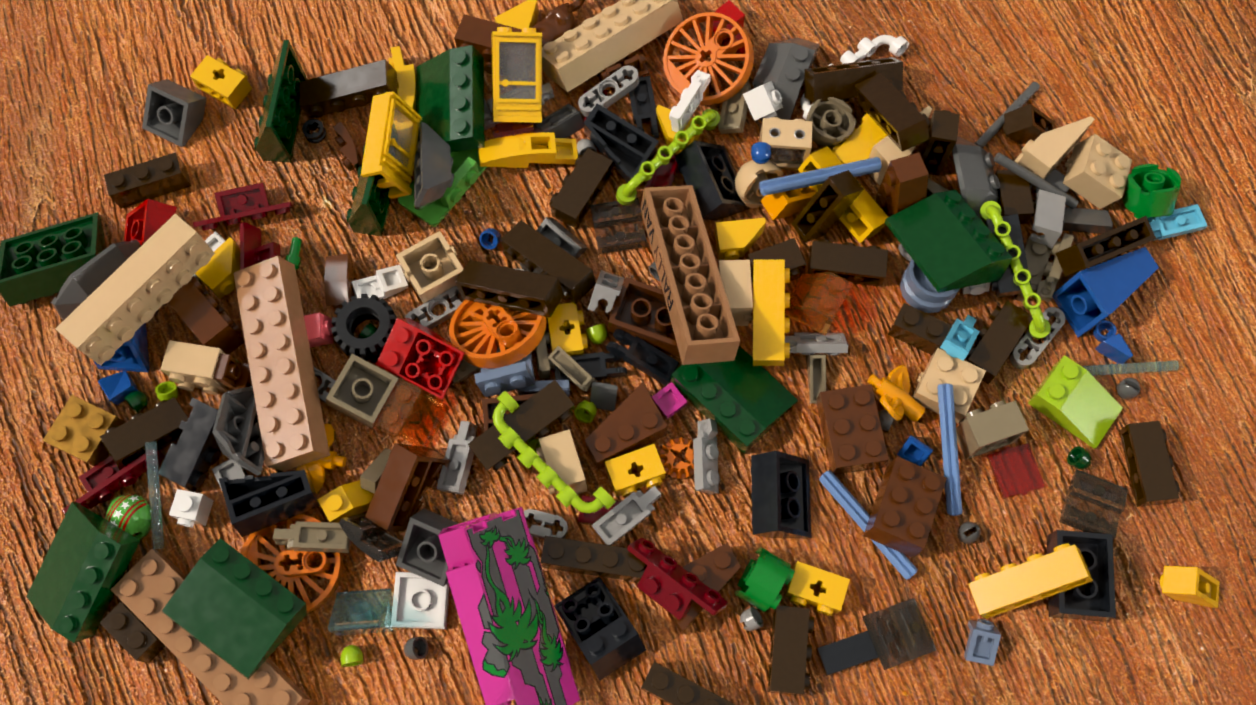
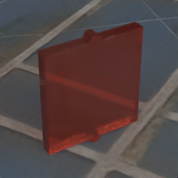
(512, 129)
(1015, 471)

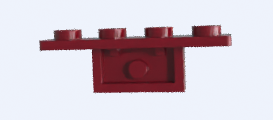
(243, 202)
(251, 247)
(106, 479)
(672, 584)

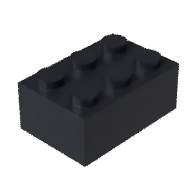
(1097, 598)

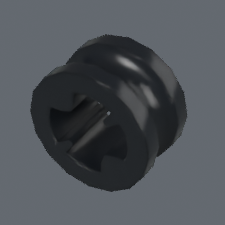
(313, 124)

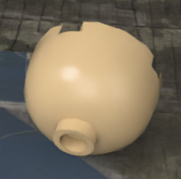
(748, 181)

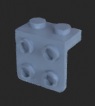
(506, 378)

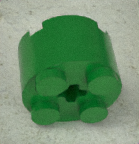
(1151, 191)
(764, 580)

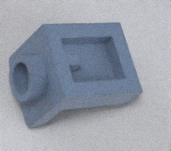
(982, 642)

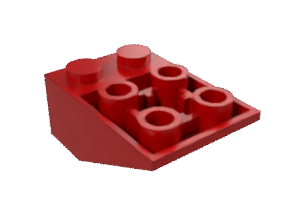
(420, 357)

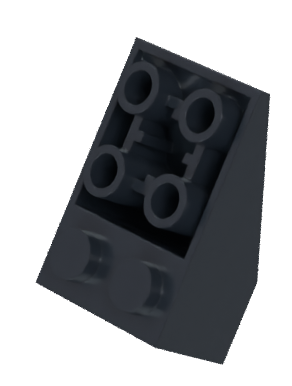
(600, 628)

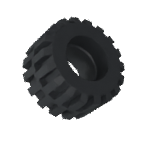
(355, 313)

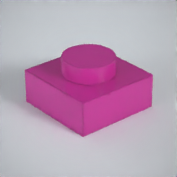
(669, 400)

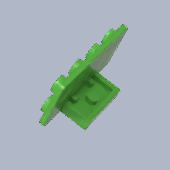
(465, 171)

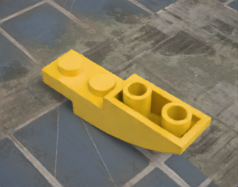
(405, 77)
(527, 148)

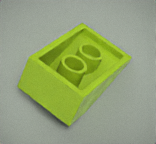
(1076, 402)

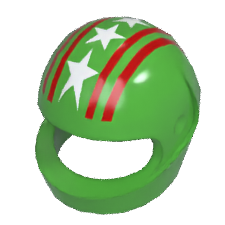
(130, 514)

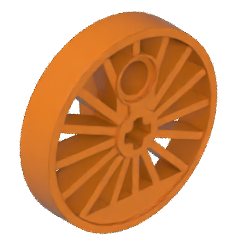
(711, 48)
(490, 325)
(290, 578)

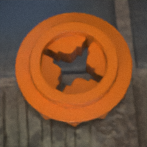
(682, 469)

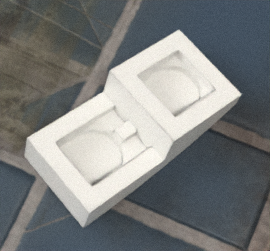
(384, 284)

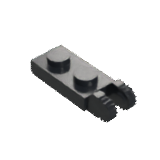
(643, 105)
(643, 356)
(595, 365)

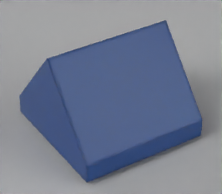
(915, 451)

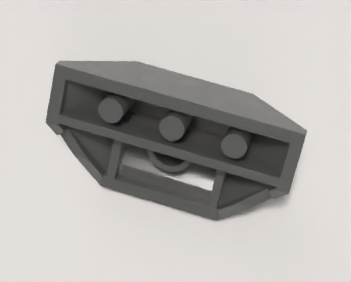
(785, 67)
(431, 167)
(975, 174)
(91, 276)
(238, 429)

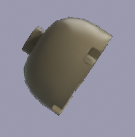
(831, 122)

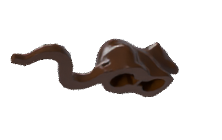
(558, 21)

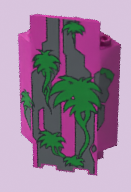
(507, 611)

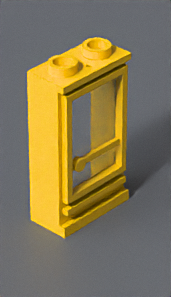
(516, 75)
(391, 143)

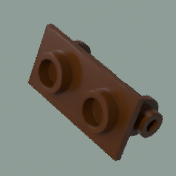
(636, 61)

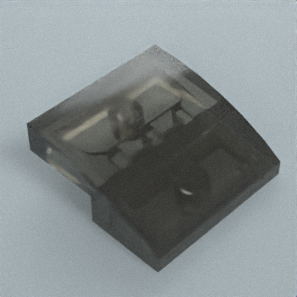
(618, 226)
(1093, 504)
(370, 537)
(899, 633)

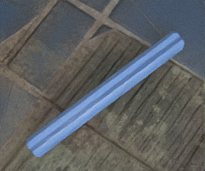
(818, 176)
(949, 449)
(861, 517)

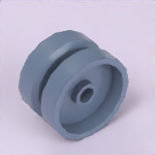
(921, 293)

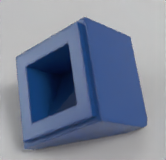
(117, 386)

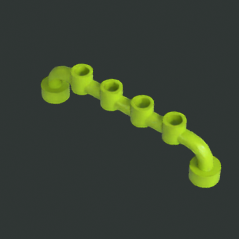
(708, 120)
(1039, 326)
(546, 475)

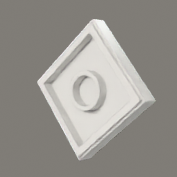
(419, 603)

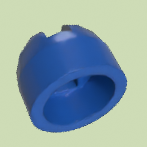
(761, 152)
(485, 237)
(1104, 324)

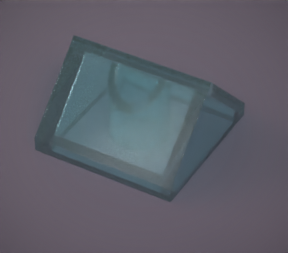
(361, 612)

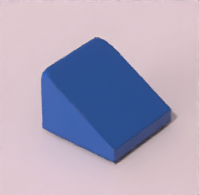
(1115, 349)

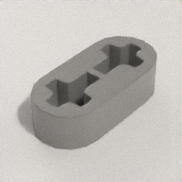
(545, 519)

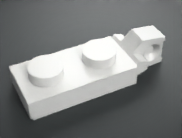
(689, 101)

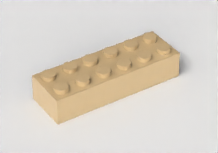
(607, 39)
(136, 290)

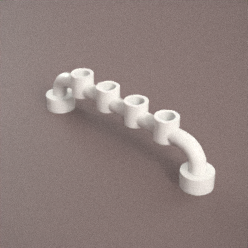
(866, 48)

